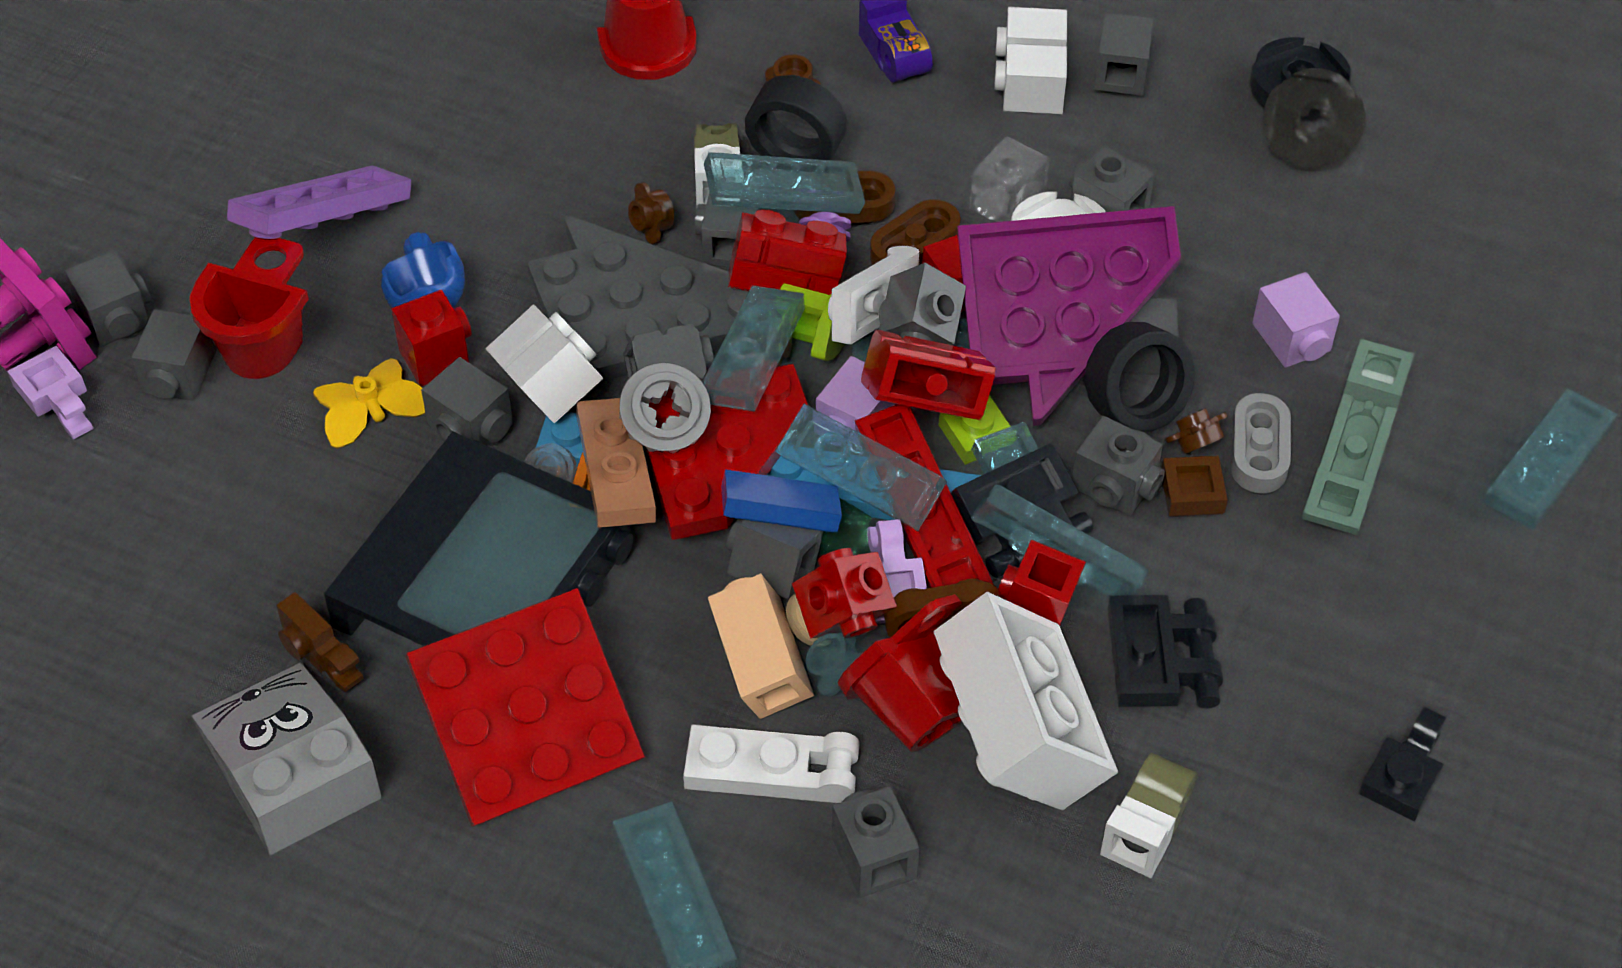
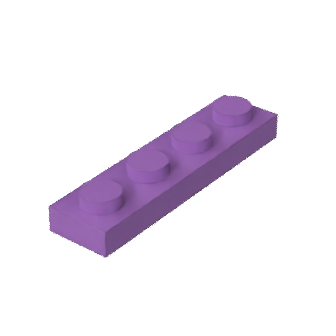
(317, 200)

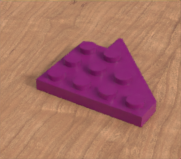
(1055, 287)

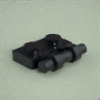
(1035, 477)
(1146, 656)

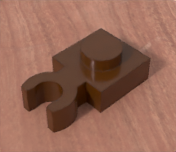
(312, 637)

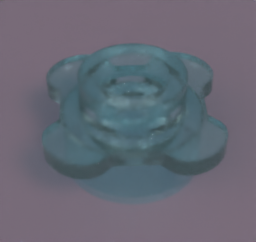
(829, 659)

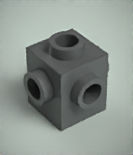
(1118, 466)

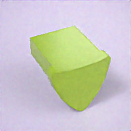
(815, 324)

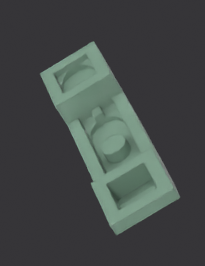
(1358, 437)

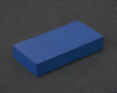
(781, 501)

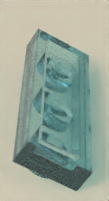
(673, 890)

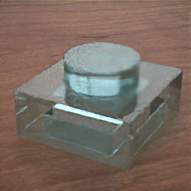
(1003, 447)

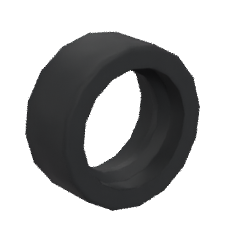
(807, 101)
(1170, 390)

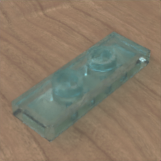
(783, 183)
(753, 347)
(1550, 458)
(861, 467)
(1022, 521)

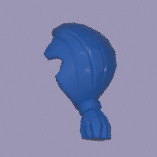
(423, 271)

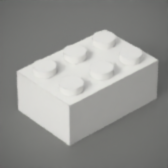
(1023, 702)

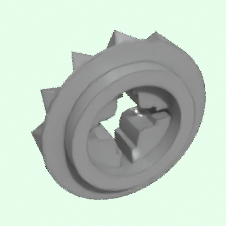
(688, 398)

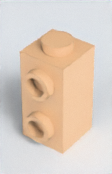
(760, 646)

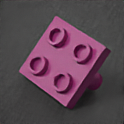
(43, 311)

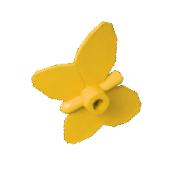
(351, 402)

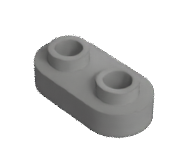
(1261, 447)

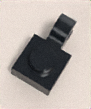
(1405, 773)

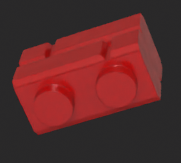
(780, 252)
(928, 375)

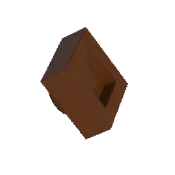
(1194, 486)

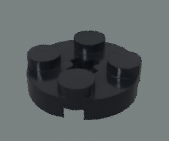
(1287, 56)

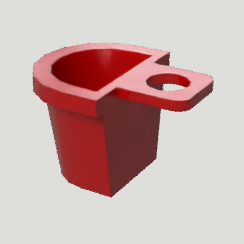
(647, 38)
(252, 309)
(904, 679)

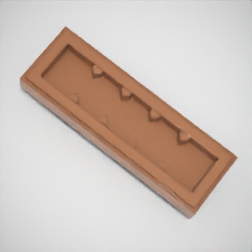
(614, 466)

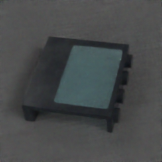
(474, 545)

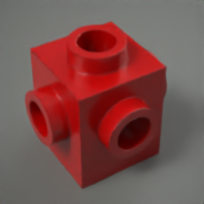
(844, 594)

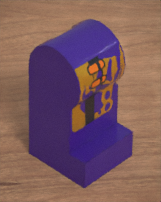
(894, 39)

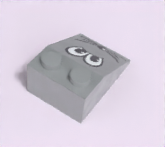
(289, 757)

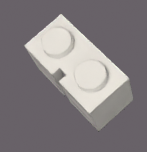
(1034, 60)
(546, 361)

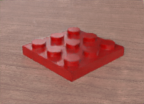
(524, 706)

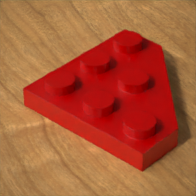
(734, 441)

